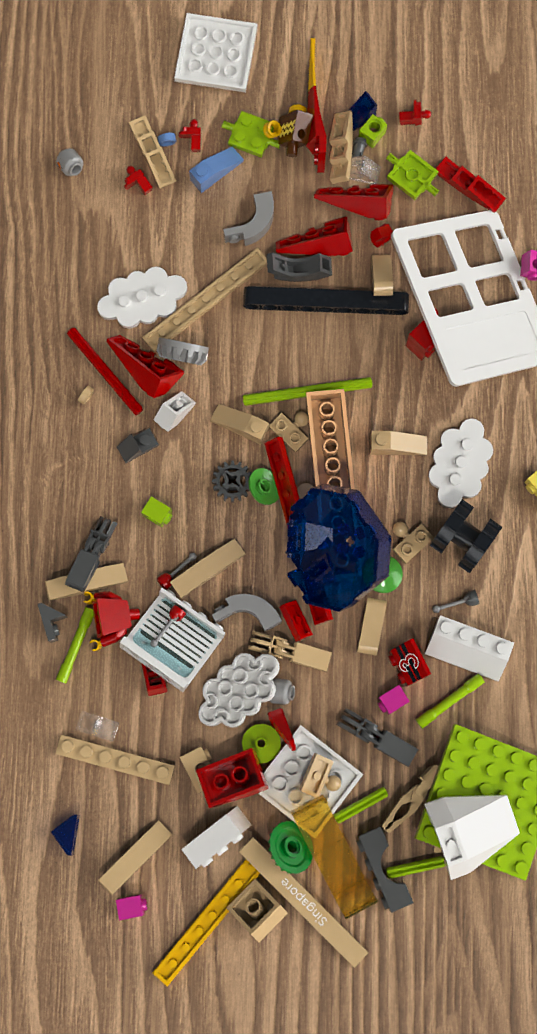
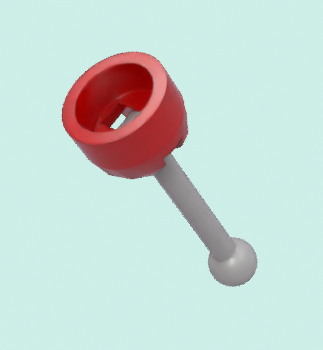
(165, 579)
(175, 614)

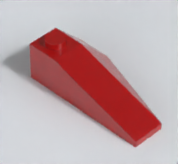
(367, 202)
(329, 240)
(149, 372)

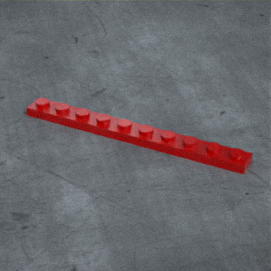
(288, 496)

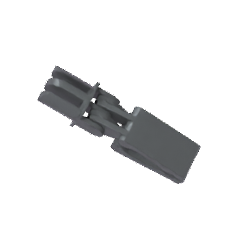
(88, 559)
(386, 743)

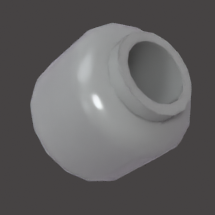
(69, 162)
(284, 691)

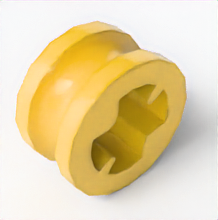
(277, 129)

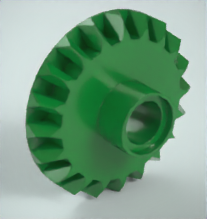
(289, 848)

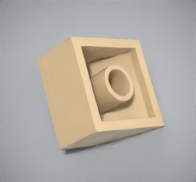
(257, 910)

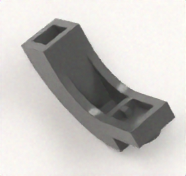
(301, 269)

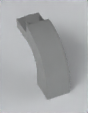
(258, 225)
(250, 604)

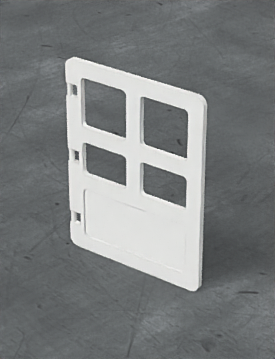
(486, 338)

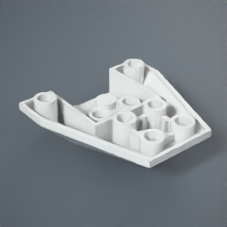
(471, 829)

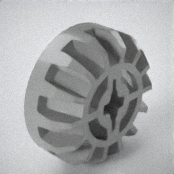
(182, 351)

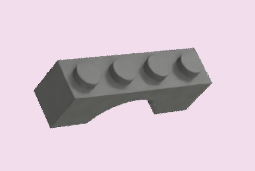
(394, 894)

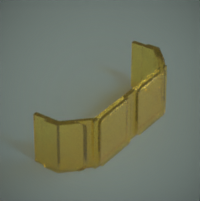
(333, 856)

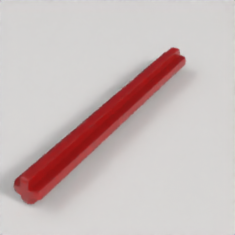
(104, 370)

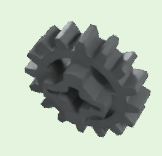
(226, 487)

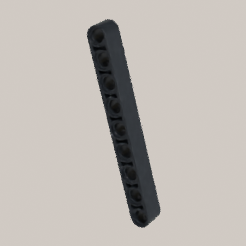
(324, 300)

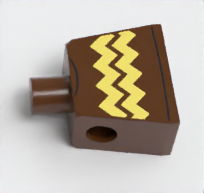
(295, 131)

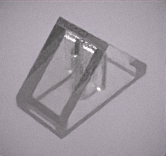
(364, 170)
(97, 726)

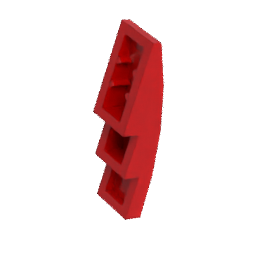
(469, 185)

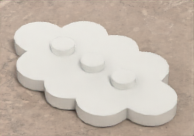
(142, 297)
(460, 463)
(239, 690)

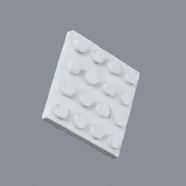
(216, 52)
(289, 769)

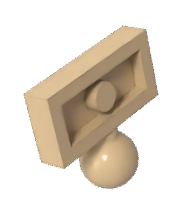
(289, 431)
(412, 542)
(317, 776)

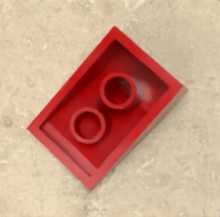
(232, 778)

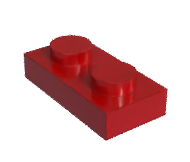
(295, 620)

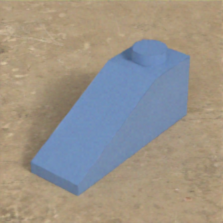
(214, 168)

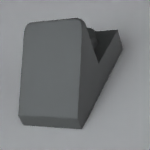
(138, 445)
(49, 616)

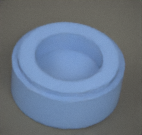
(166, 139)

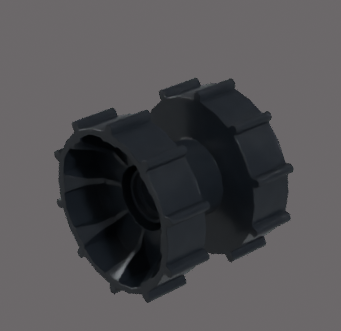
(466, 536)

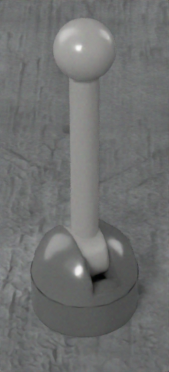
(470, 599)

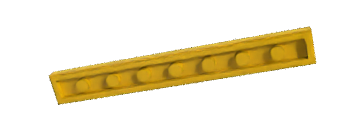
(205, 923)

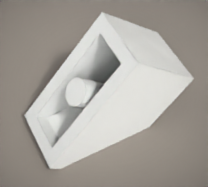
(174, 411)

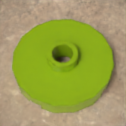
(266, 733)

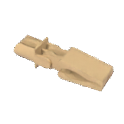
(300, 654)
(414, 796)

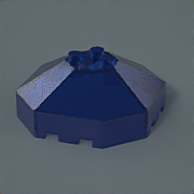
(322, 525)

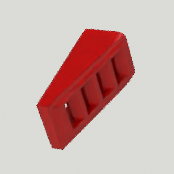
(156, 689)
(279, 722)

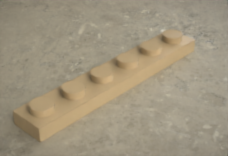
(115, 759)

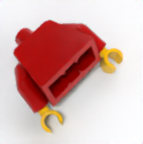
(111, 617)

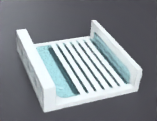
(181, 648)

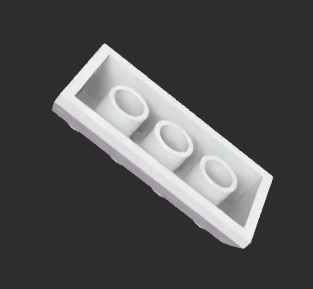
(469, 648)

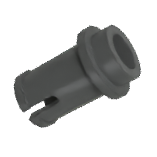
(359, 145)

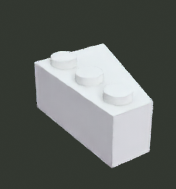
(216, 838)

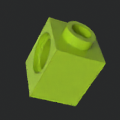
(373, 137)
(157, 512)

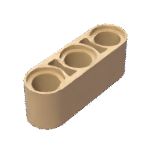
(382, 275)
(371, 626)

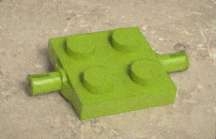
(248, 134)
(412, 174)

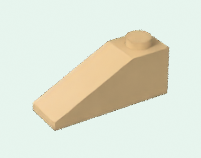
(241, 423)
(397, 443)

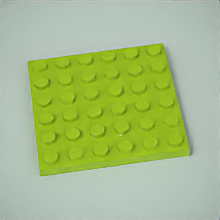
(486, 766)

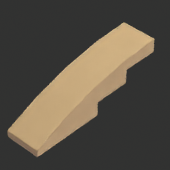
(342, 146)
(152, 152)
(207, 568)
(101, 579)
(135, 857)

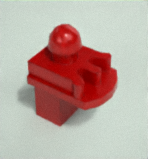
(414, 117)
(194, 133)
(137, 177)
(381, 235)

